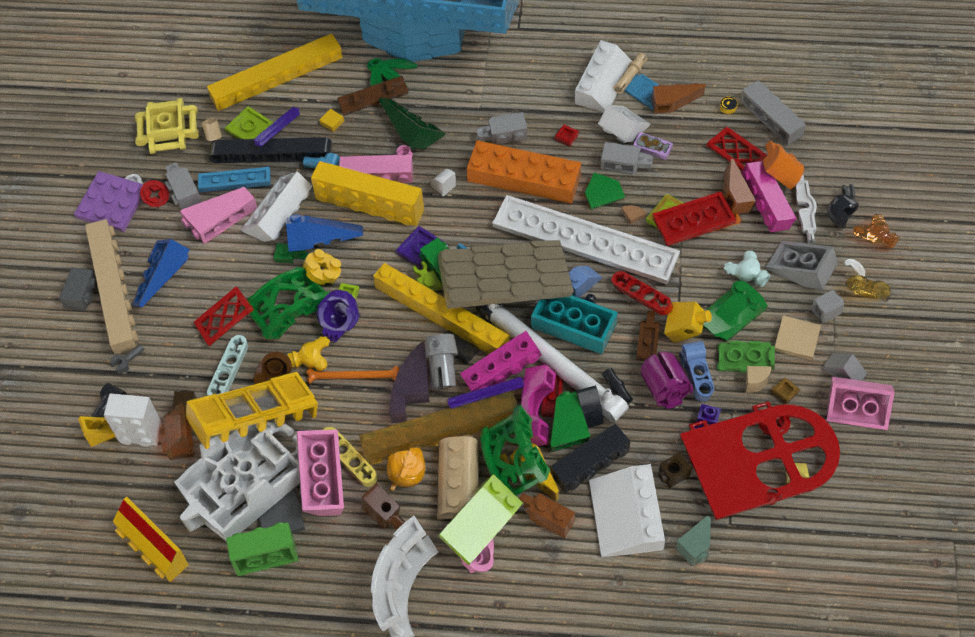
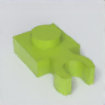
(427, 279)

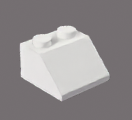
(622, 123)

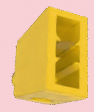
(686, 321)

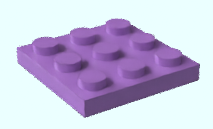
(110, 199)

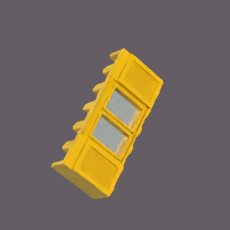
(250, 406)

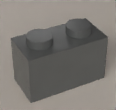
(78, 289)

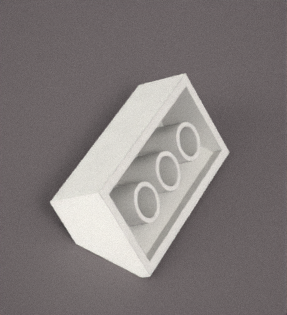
(600, 76)
(277, 206)

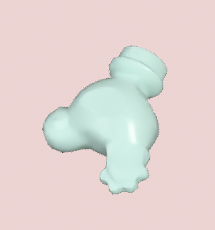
(748, 269)

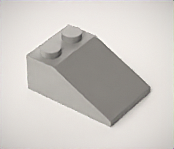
(804, 263)

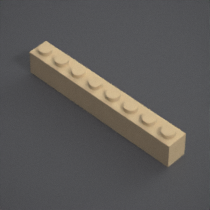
(111, 286)

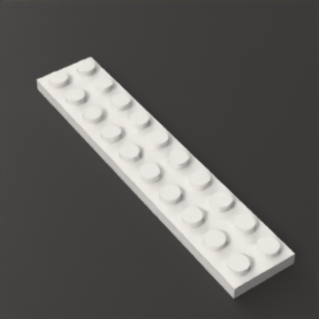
(587, 239)

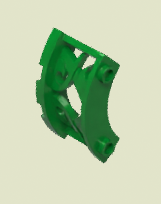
(279, 322)
(492, 442)

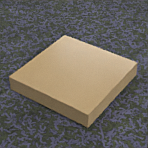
(797, 338)

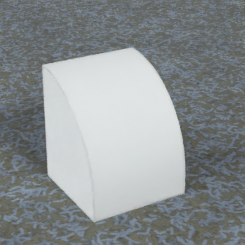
(444, 182)

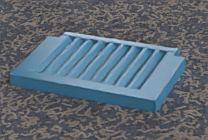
(641, 89)

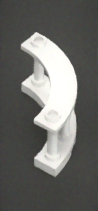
(395, 575)

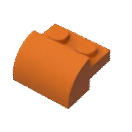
(782, 165)

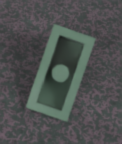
(696, 542)

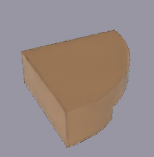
(633, 213)

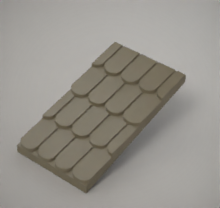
(504, 273)

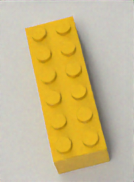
(368, 193)

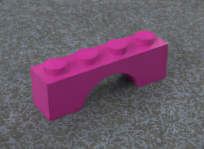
(538, 383)

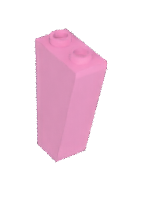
(218, 213)

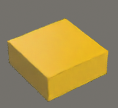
(331, 120)

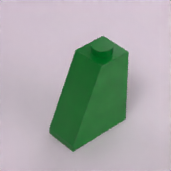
(568, 423)

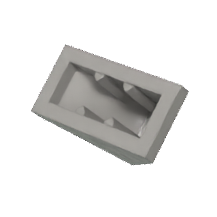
(844, 366)

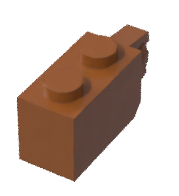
(548, 513)

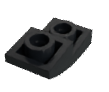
(590, 406)

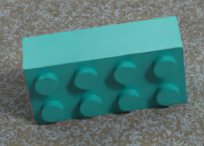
(575, 321)

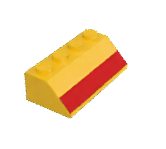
(149, 541)

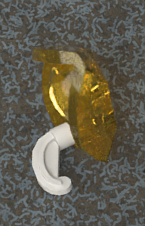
(865, 287)

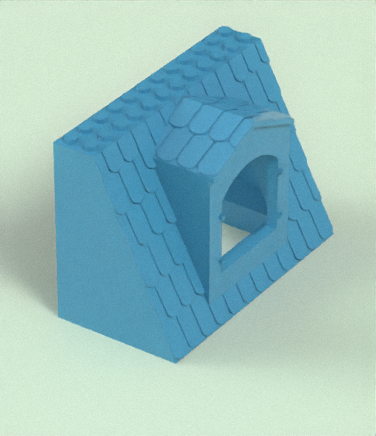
(419, 27)

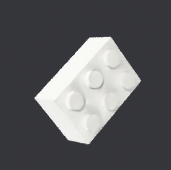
(133, 419)

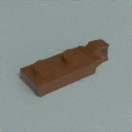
(648, 337)

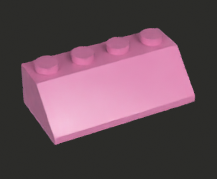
(320, 472)

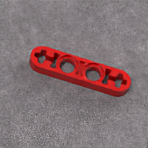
(642, 292)

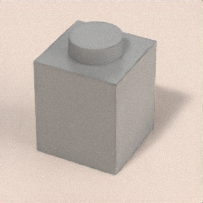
(827, 306)

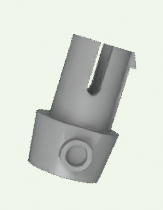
(440, 351)

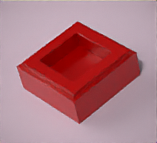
(566, 135)

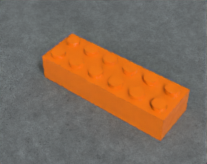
(524, 171)

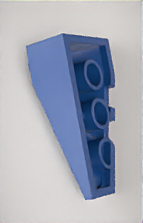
(308, 230)

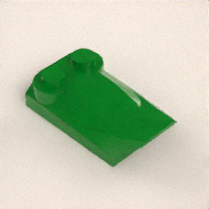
(735, 310)

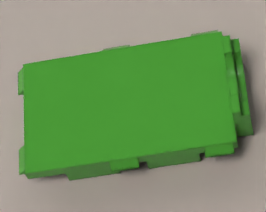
(738, 355)

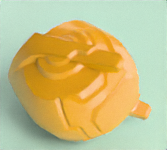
(406, 468)

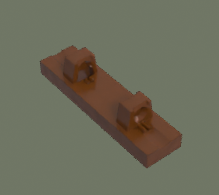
(370, 95)

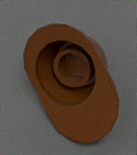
(271, 366)

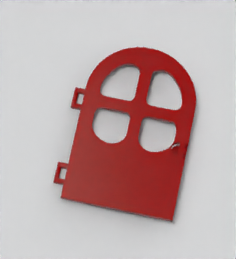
(729, 469)

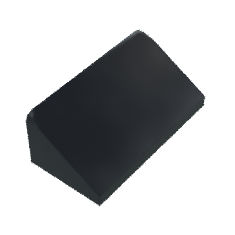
(465, 350)

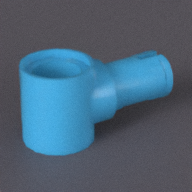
(330, 158)

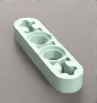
(230, 369)

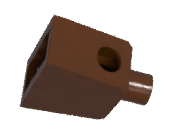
(381, 507)

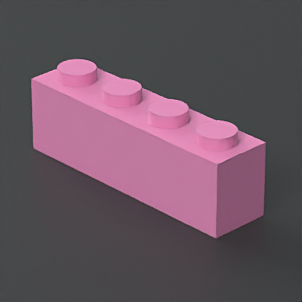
(391, 167)

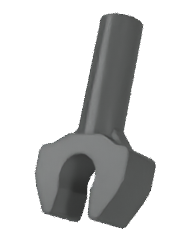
(125, 359)

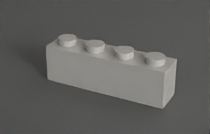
(772, 112)

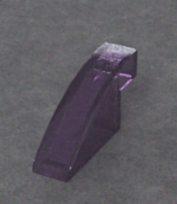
(410, 384)

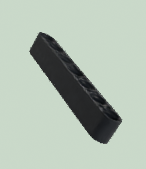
(273, 151)

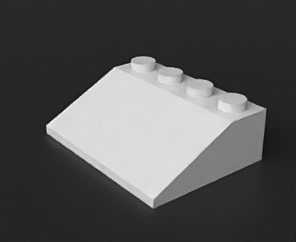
(627, 512)

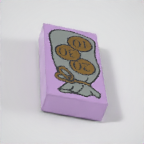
(653, 145)

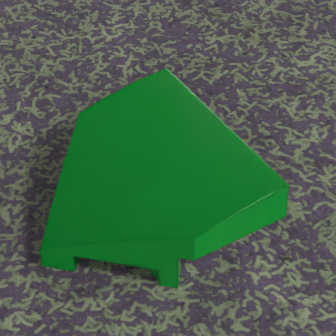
(603, 191)

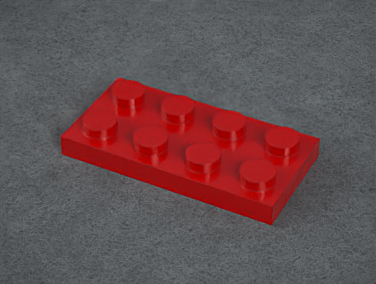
(693, 218)

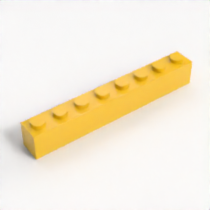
(274, 72)
(433, 307)

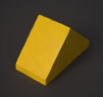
(95, 429)

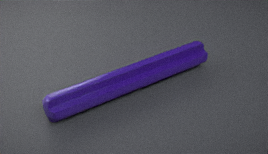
(277, 126)
(486, 392)

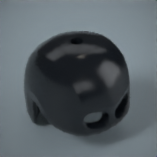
(840, 209)

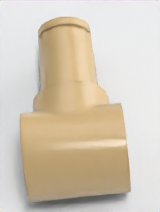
(211, 129)

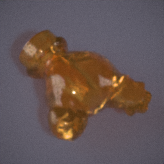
(877, 232)

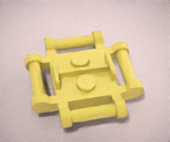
(165, 123)

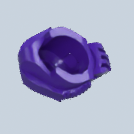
(337, 314)

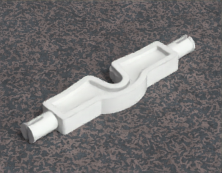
(806, 215)

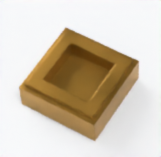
(785, 390)

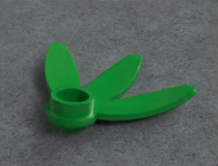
(379, 67)

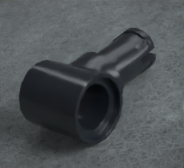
(104, 395)

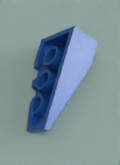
(164, 262)

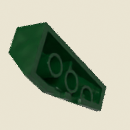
(410, 126)

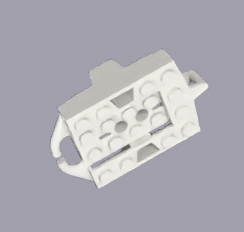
(227, 464)

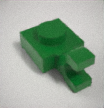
(283, 255)

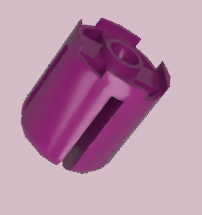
(666, 379)

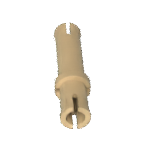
(633, 68)

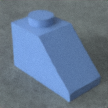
(583, 279)

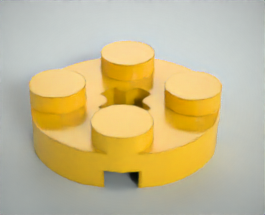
(329, 263)

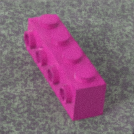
(768, 197)
(502, 363)

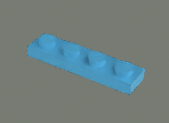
(234, 179)

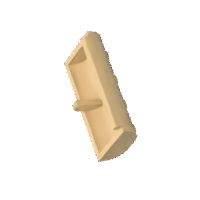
(456, 474)

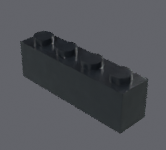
(590, 458)

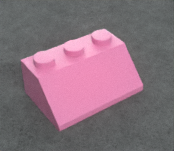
(860, 403)

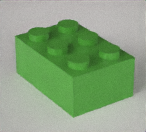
(262, 549)

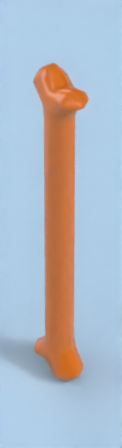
(314, 375)

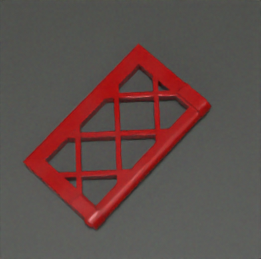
(719, 138)
(210, 313)

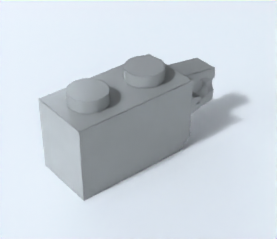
(504, 129)
(624, 158)
(182, 186)

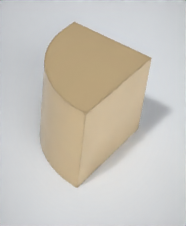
(756, 378)

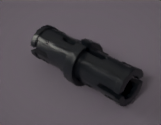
(616, 385)

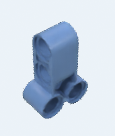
(693, 358)

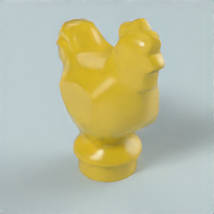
(310, 354)

